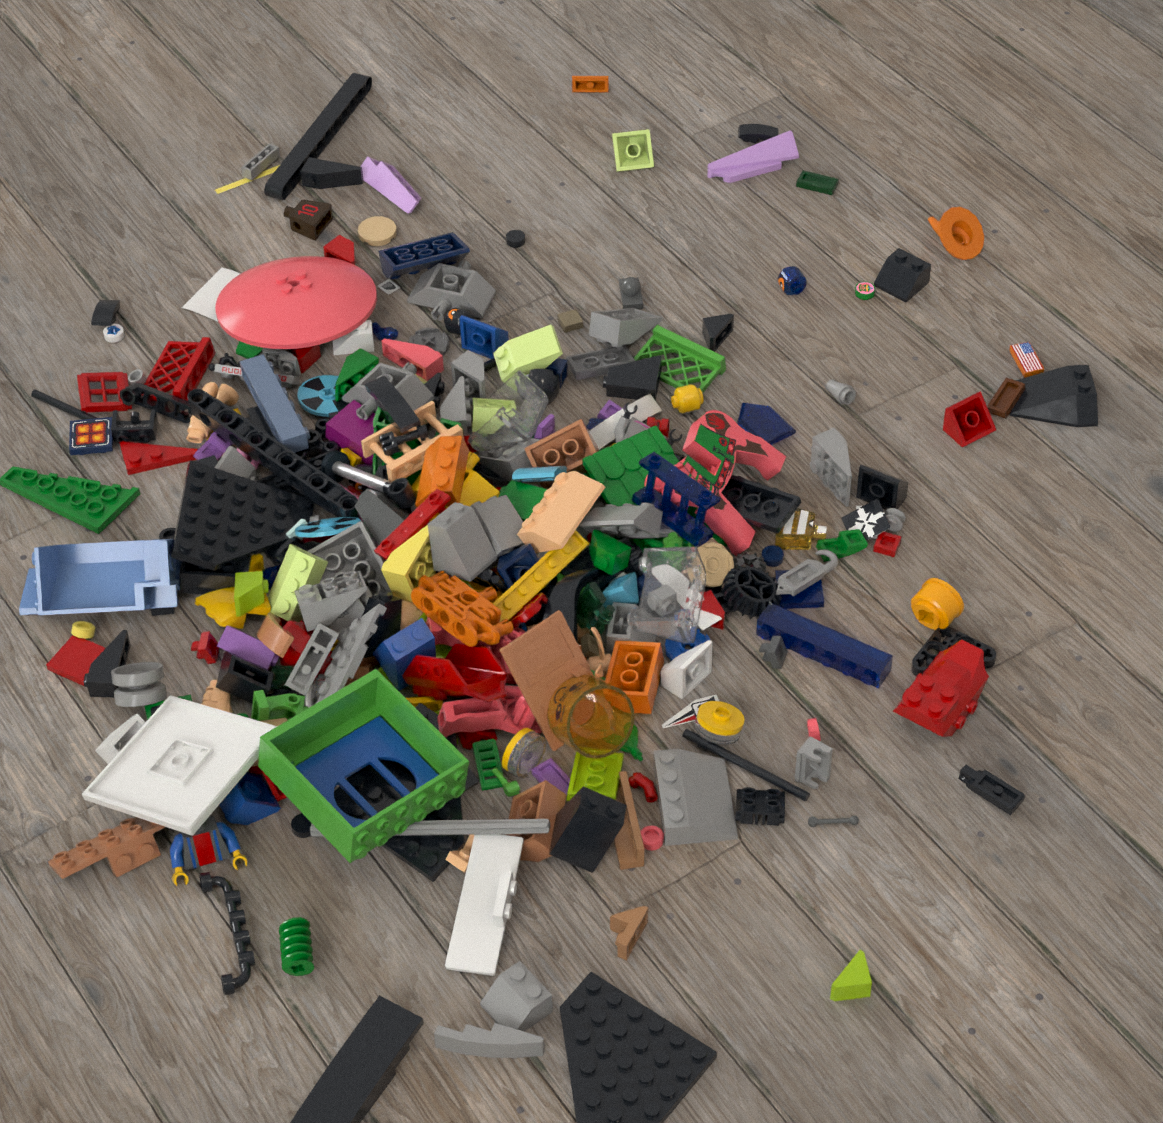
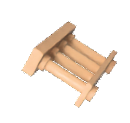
(413, 459)

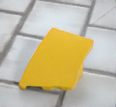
(221, 607)

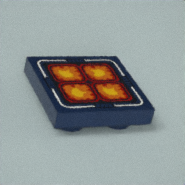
(90, 436)

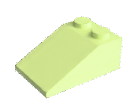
(528, 352)

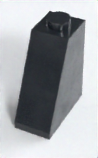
(634, 379)
(388, 623)

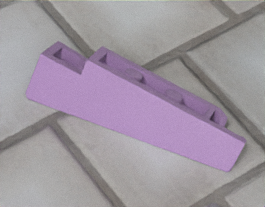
(390, 184)

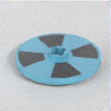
(318, 396)
(325, 527)

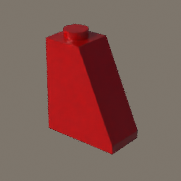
(297, 646)

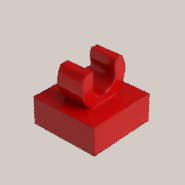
(206, 648)

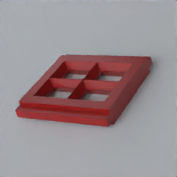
(105, 406)

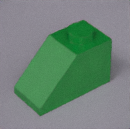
(608, 553)

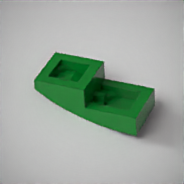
(846, 544)

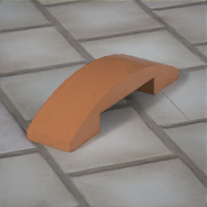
(274, 636)

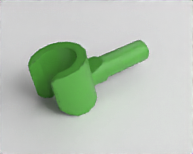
(511, 788)

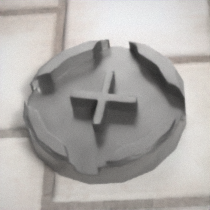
(432, 338)

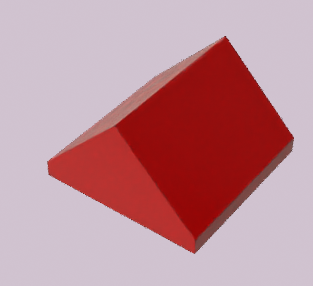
(968, 420)

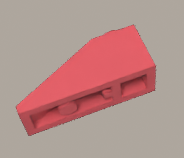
(425, 359)

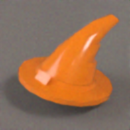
(959, 232)

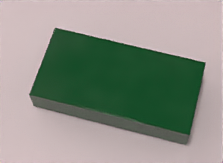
(817, 182)

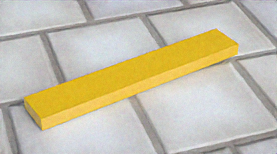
(539, 576)

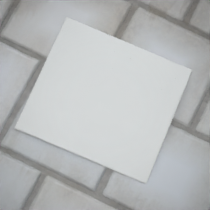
(205, 299)

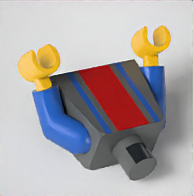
(208, 845)

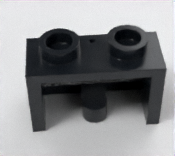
(135, 429)

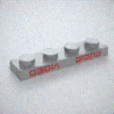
(229, 371)

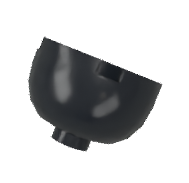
(546, 381)

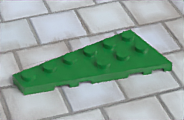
(74, 498)

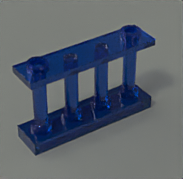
(690, 490)

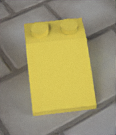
(408, 564)

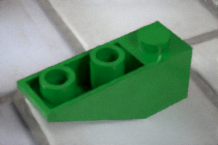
(353, 370)

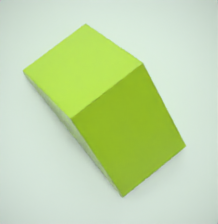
(853, 981)

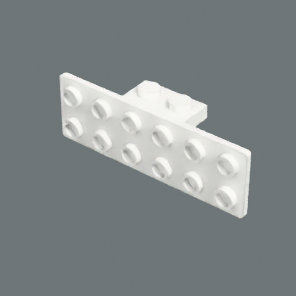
(485, 904)

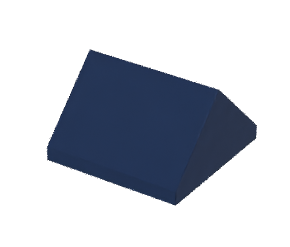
(516, 564)

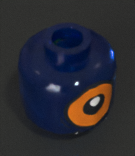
(792, 280)

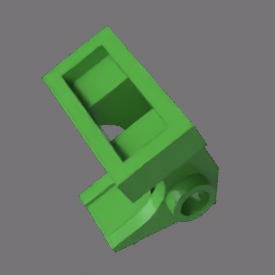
(276, 706)

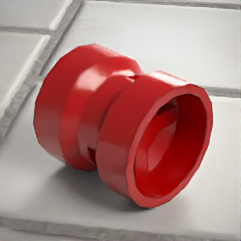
(663, 424)

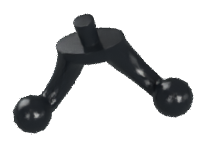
(227, 359)

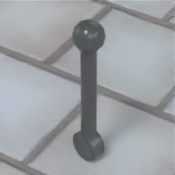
(813, 821)

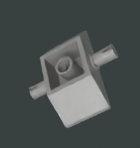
(452, 287)
(403, 380)

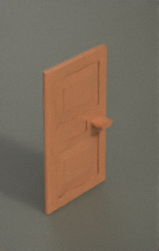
(542, 662)

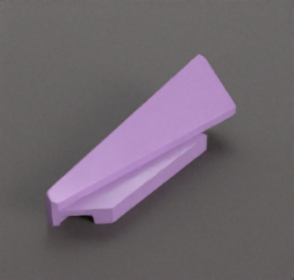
(755, 159)

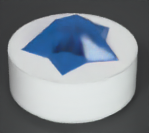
(113, 333)

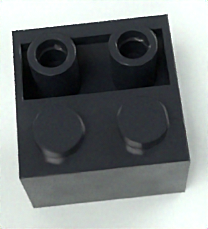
(242, 677)

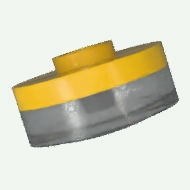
(719, 722)
(524, 753)

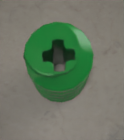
(296, 947)

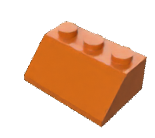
(444, 469)
(636, 671)

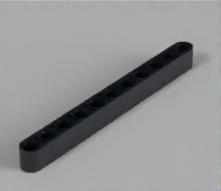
(318, 135)

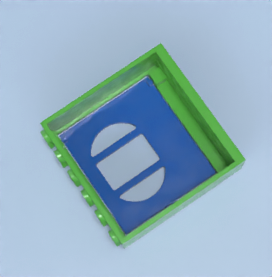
(342, 736)

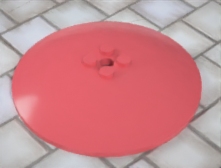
(296, 302)

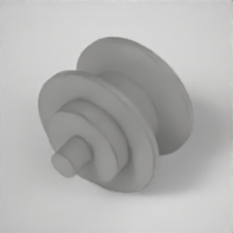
(895, 518)

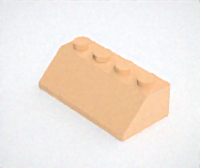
(560, 511)

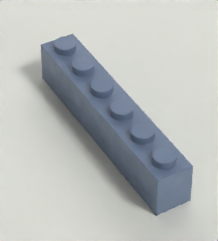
(274, 403)

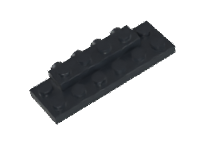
(760, 504)

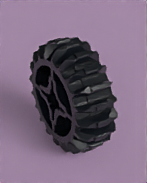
(750, 590)

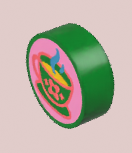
(865, 290)

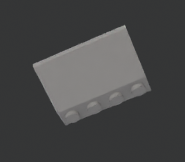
(353, 551)
(693, 797)

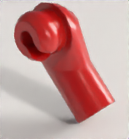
(646, 784)

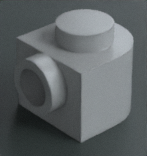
(662, 600)

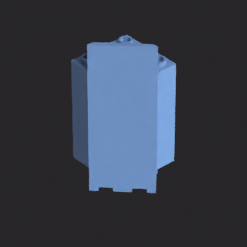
(101, 578)

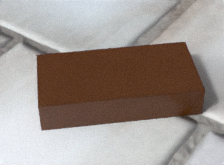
(1006, 397)

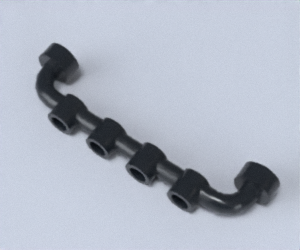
(240, 938)

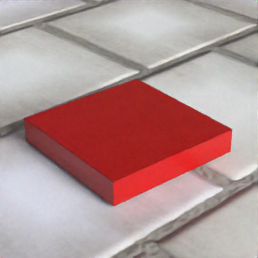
(75, 659)

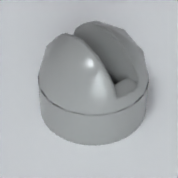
(137, 376)

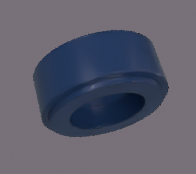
(773, 556)

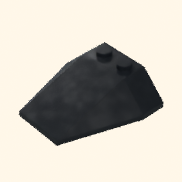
(1059, 397)

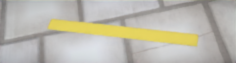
(245, 180)

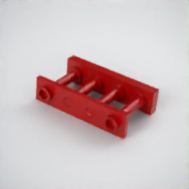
(414, 522)

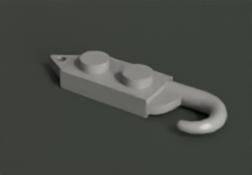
(805, 574)

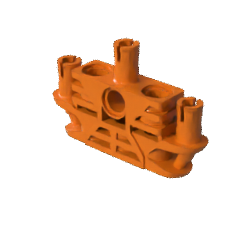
(461, 609)

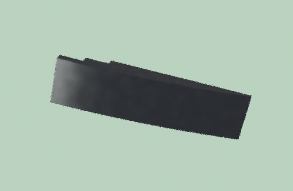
(362, 1066)

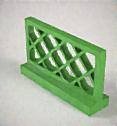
(687, 351)

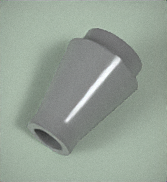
(842, 392)

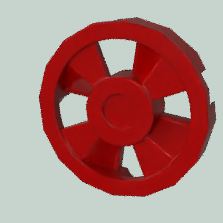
(529, 610)

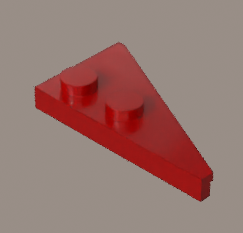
(146, 457)

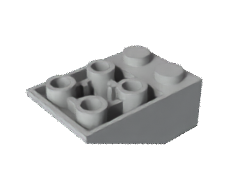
(456, 406)
(507, 458)
(832, 463)
(329, 599)

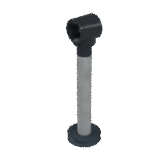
(337, 467)

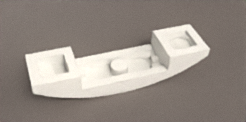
(604, 432)

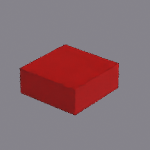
(887, 544)

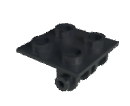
(762, 802)

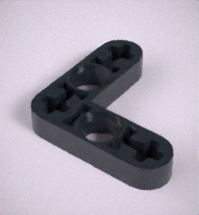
(952, 638)

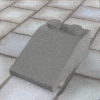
(621, 325)

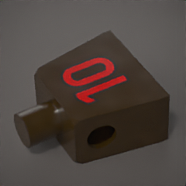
(309, 218)

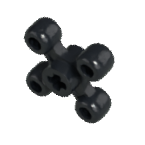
(315, 443)

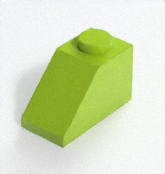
(249, 591)

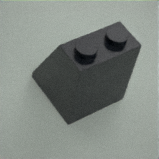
(586, 828)

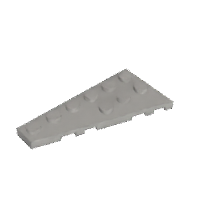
(349, 651)

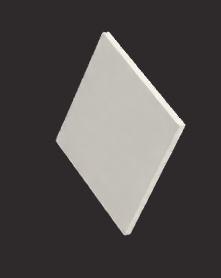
(179, 765)

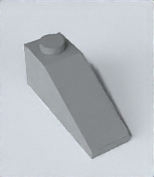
(311, 659)

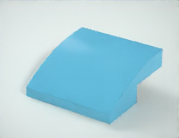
(537, 474)

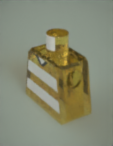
(800, 531)

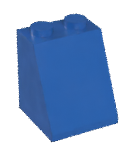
(400, 649)

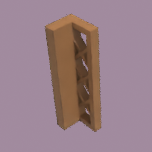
(628, 842)

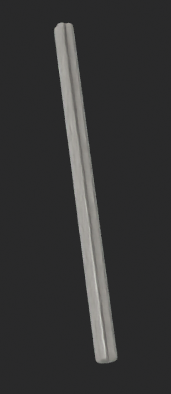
(470, 827)

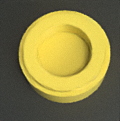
(83, 629)

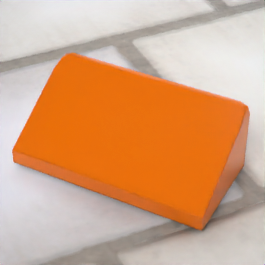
(590, 83)

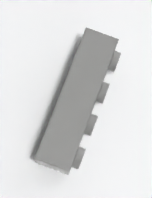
(260, 161)

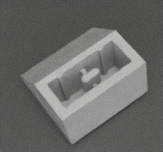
(620, 630)

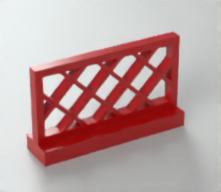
(190, 374)

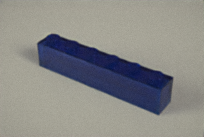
(825, 645)

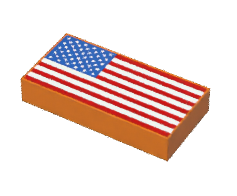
(1026, 359)

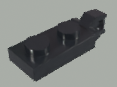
(992, 789)

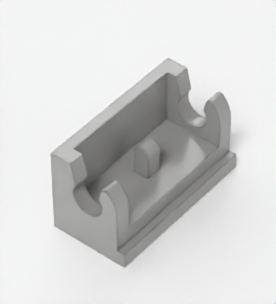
(813, 762)

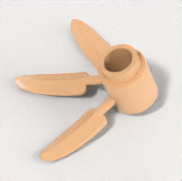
(600, 662)

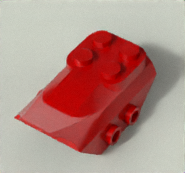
(463, 672)
(946, 690)

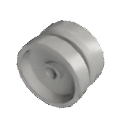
(138, 684)

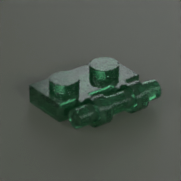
(591, 605)

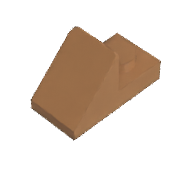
(630, 927)

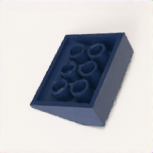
(422, 255)

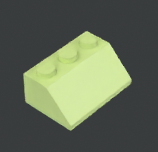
(295, 571)

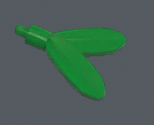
(631, 745)

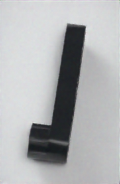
(133, 395)

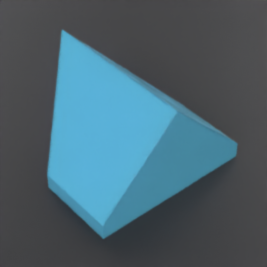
(622, 590)

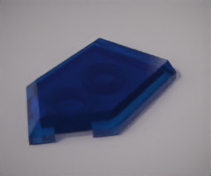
(764, 423)

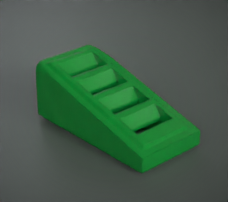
(482, 751)

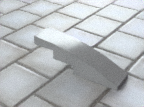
(497, 1043)

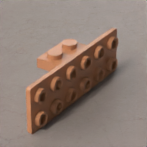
(123, 846)

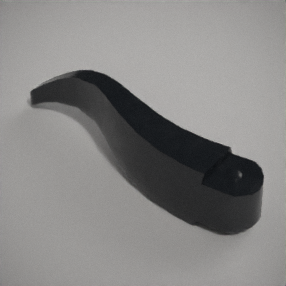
(566, 596)

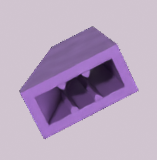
(247, 647)

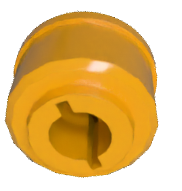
(937, 604)

